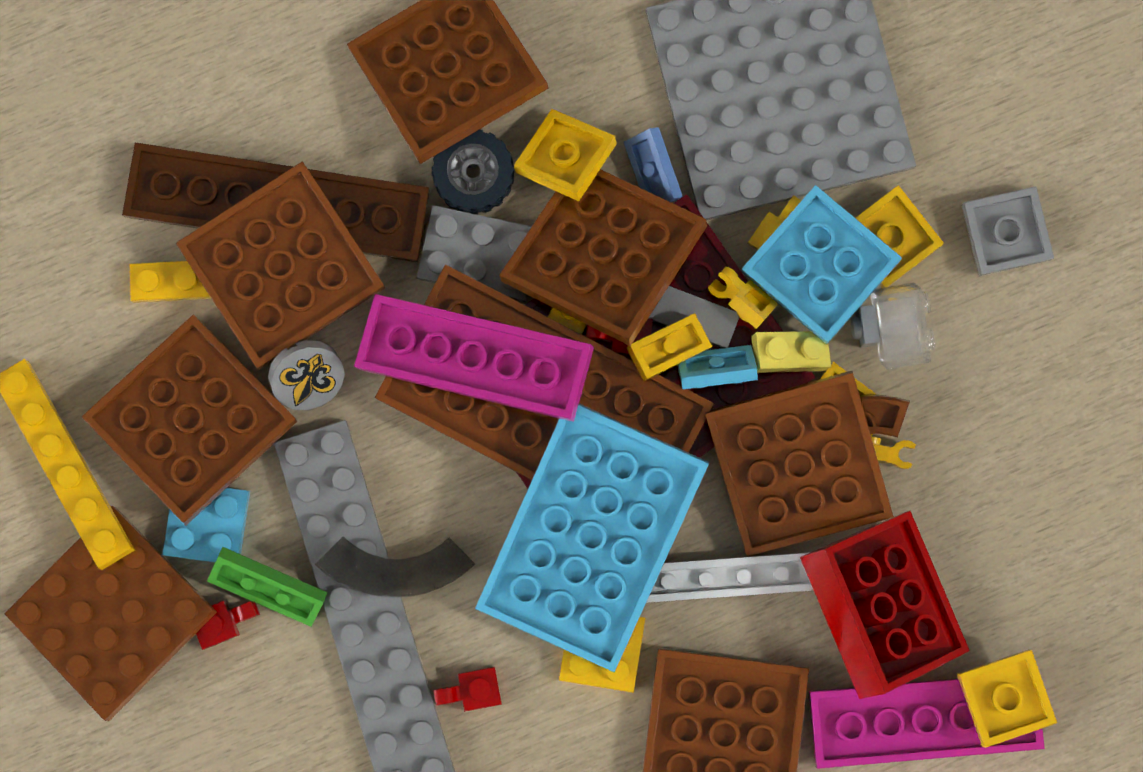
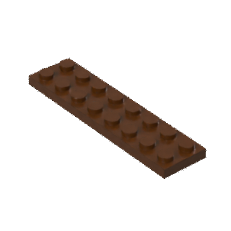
(197, 187)

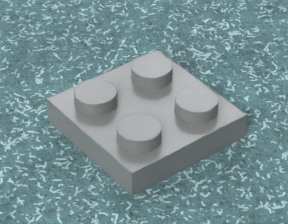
(1007, 231)

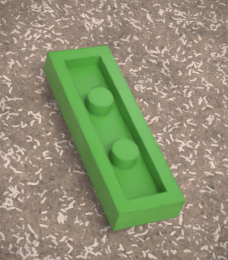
(267, 586)

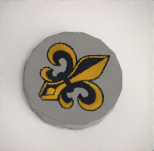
(306, 375)

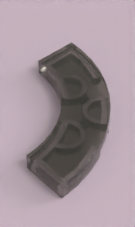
(394, 577)

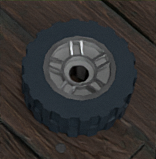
(476, 193)

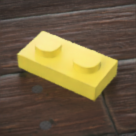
(790, 352)

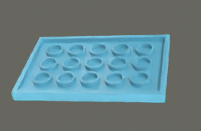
(592, 536)

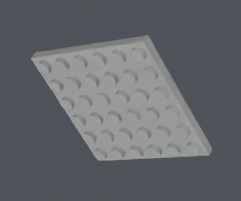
(778, 98)

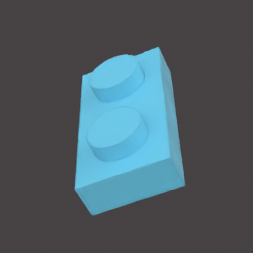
(718, 367)

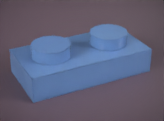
(653, 165)

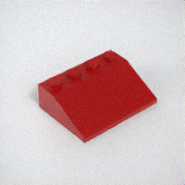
(885, 605)

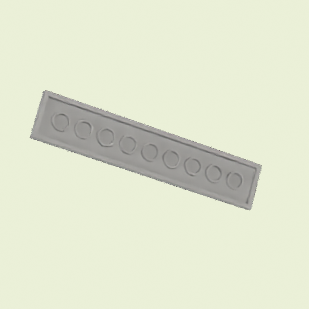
(367, 629)

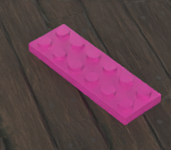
(474, 357)
(899, 726)

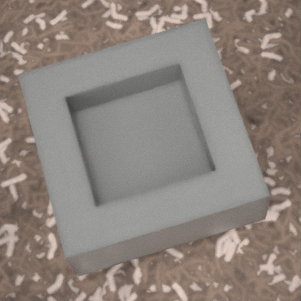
(865, 326)

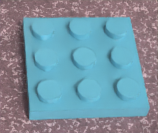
(821, 264)

